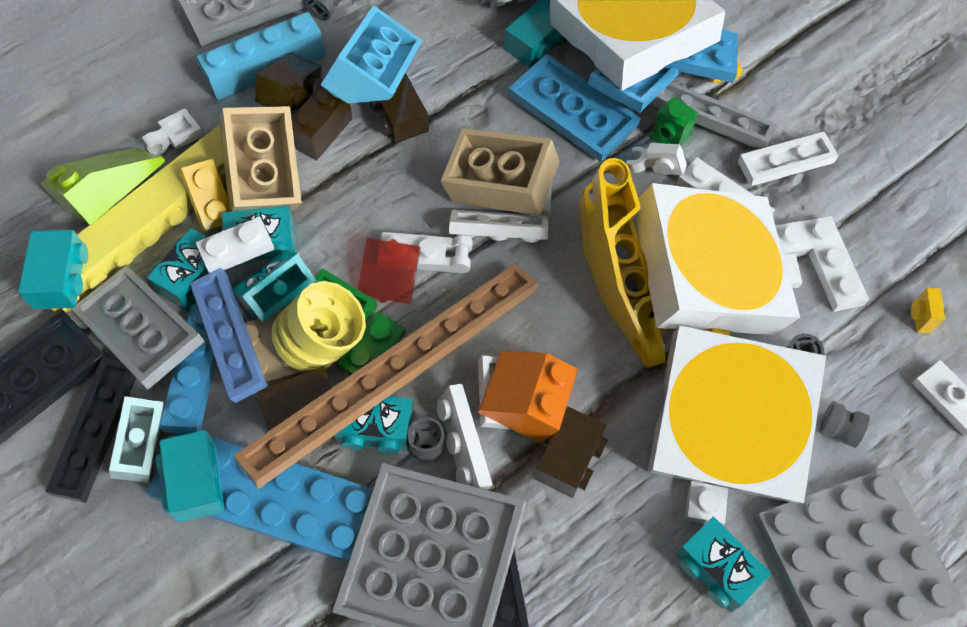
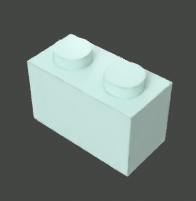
(136, 440)

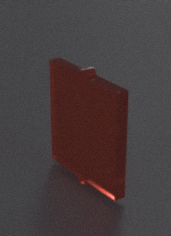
(389, 270)

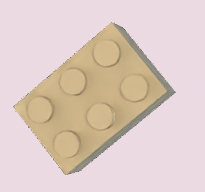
(259, 158)
(501, 171)

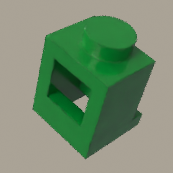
(674, 123)

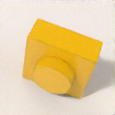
(928, 310)

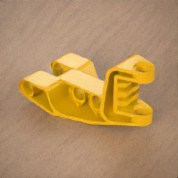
(609, 224)

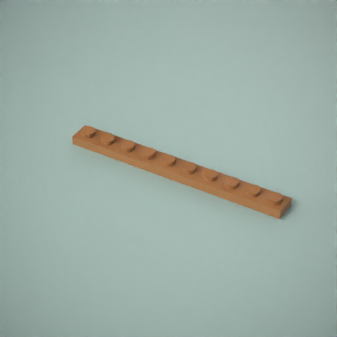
(382, 377)

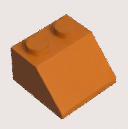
(528, 393)

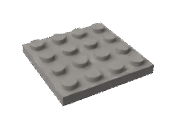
(429, 553)
(859, 557)

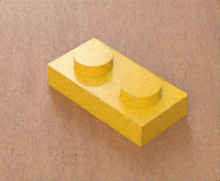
(205, 193)

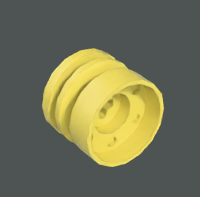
(318, 327)

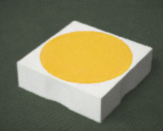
(637, 36)
(714, 261)
(738, 414)

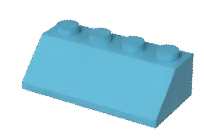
(372, 60)
(235, 64)

